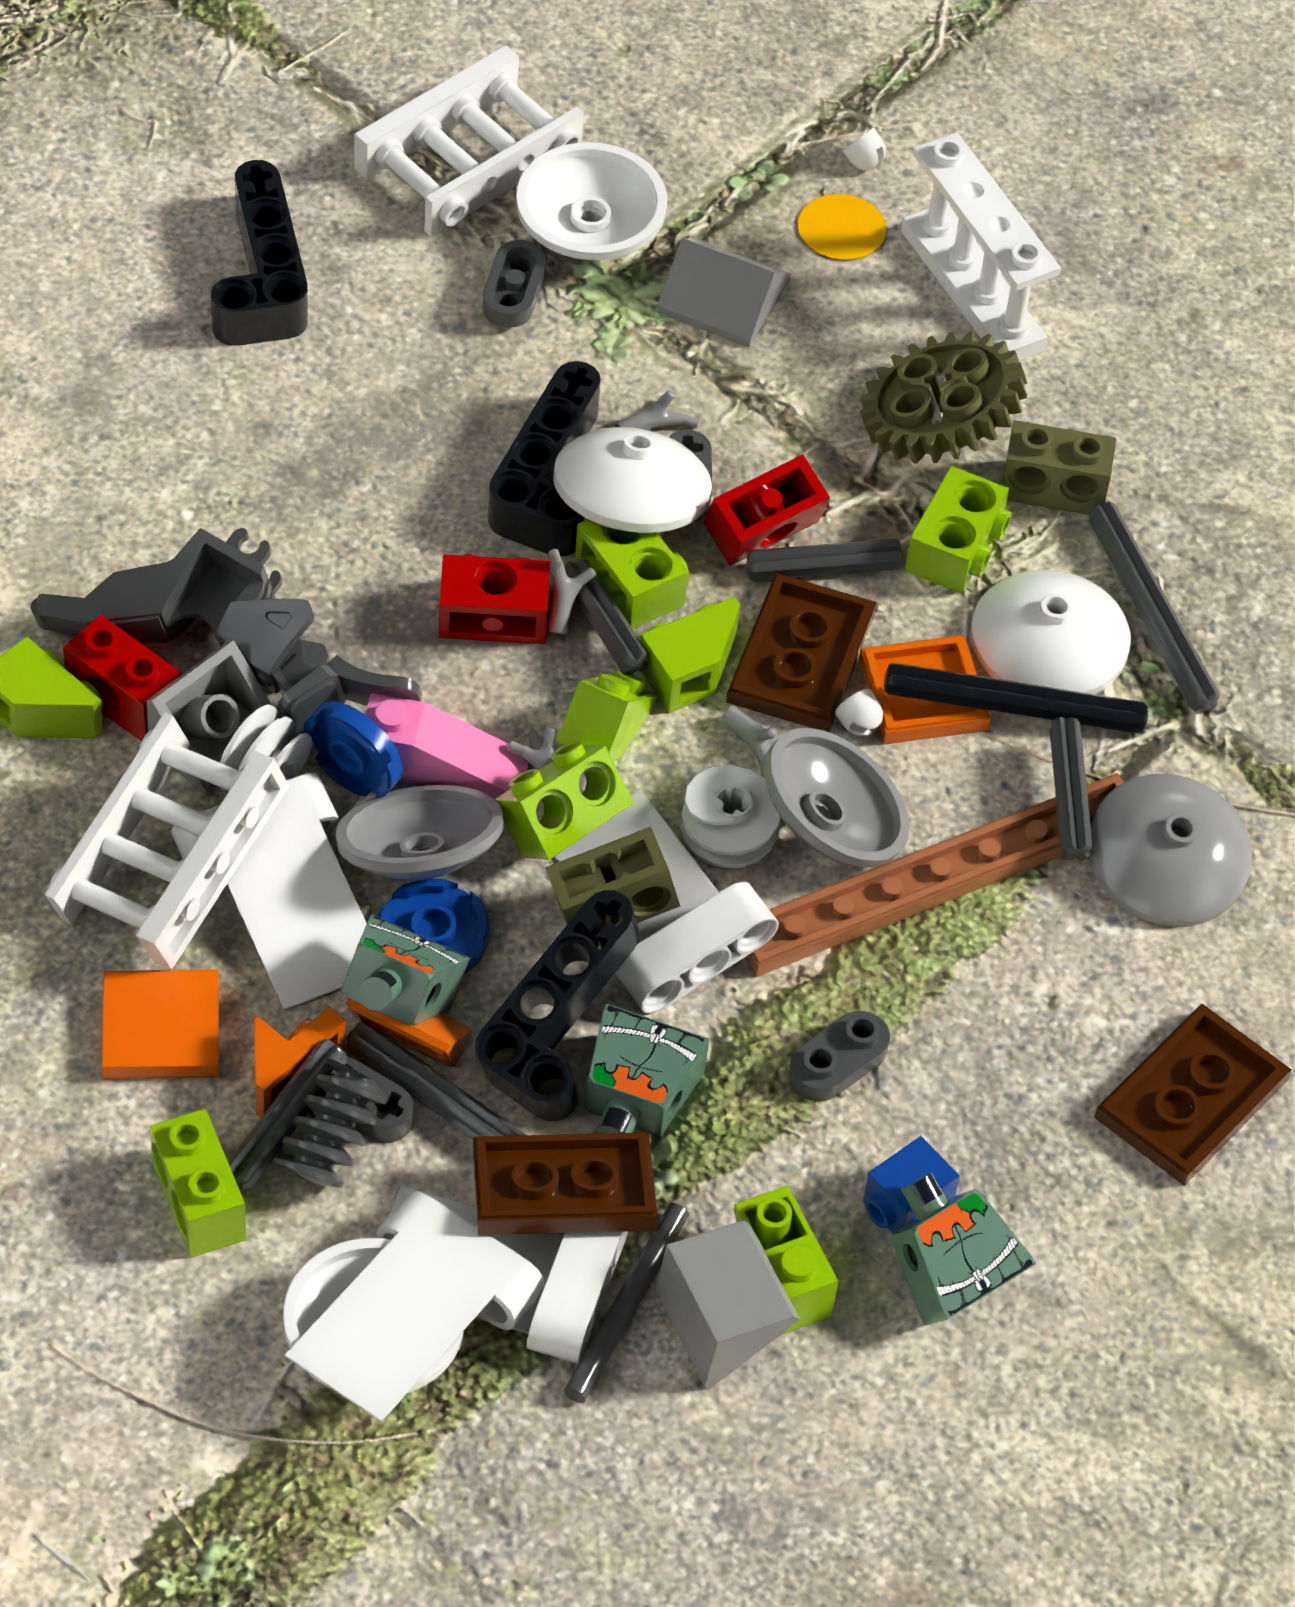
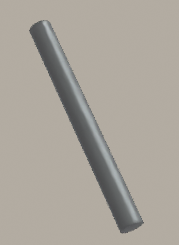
(625, 1304)

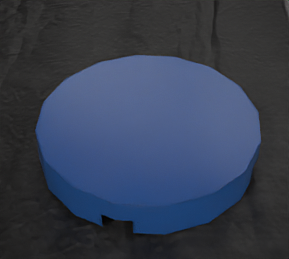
(354, 749)
(442, 915)

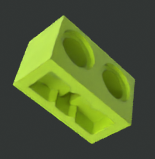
(958, 529)
(635, 570)
(567, 811)
(198, 1183)

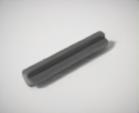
(825, 559)
(609, 621)
(1070, 788)
(277, 1122)

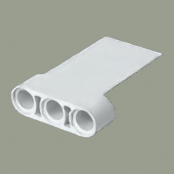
(295, 895)
(691, 941)
(576, 1278)
(414, 1304)

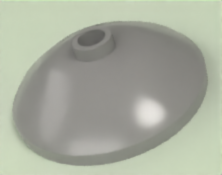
(836, 798)
(420, 831)
(1167, 875)

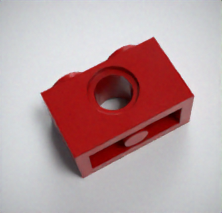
(766, 509)
(494, 599)
(120, 671)

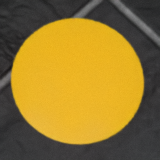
(842, 226)

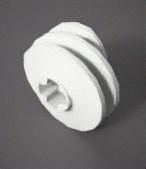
(269, 736)
(729, 817)

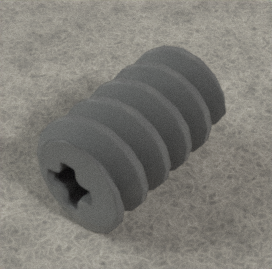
(331, 1126)

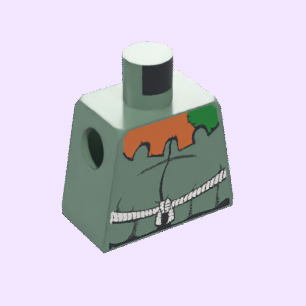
(398, 973)
(641, 1072)
(954, 1250)

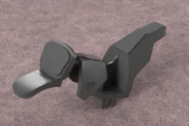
(239, 602)

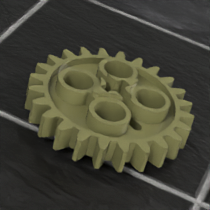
(977, 397)

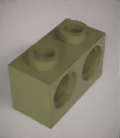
(1058, 467)
(624, 865)

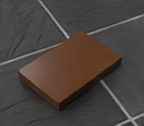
(801, 652)
(1192, 1094)
(564, 1183)

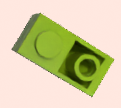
(690, 653)
(45, 698)
(607, 712)
(792, 1253)

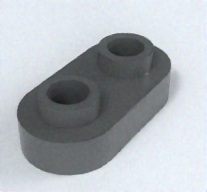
(509, 292)
(844, 1054)

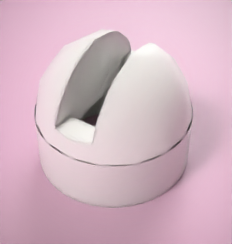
(866, 151)
(860, 713)

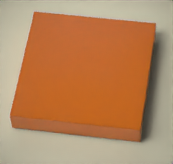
(919, 719)
(160, 1023)

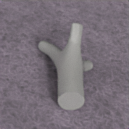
(658, 416)
(563, 593)
(757, 737)
(540, 752)

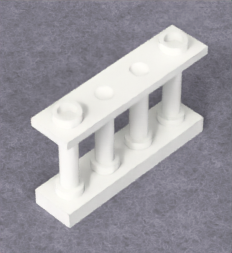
(456, 103)
(958, 262)
(194, 880)

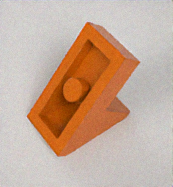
(279, 1059)

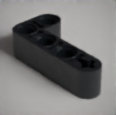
(274, 296)
(522, 490)
(568, 996)

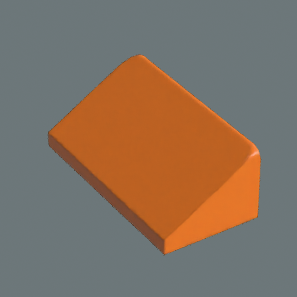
(436, 1037)

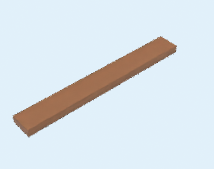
(917, 882)

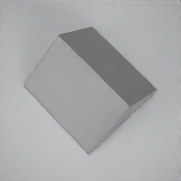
(720, 291)
(210, 703)
(723, 1298)

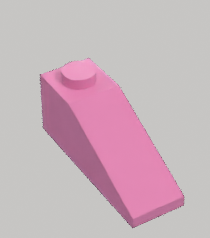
(444, 748)

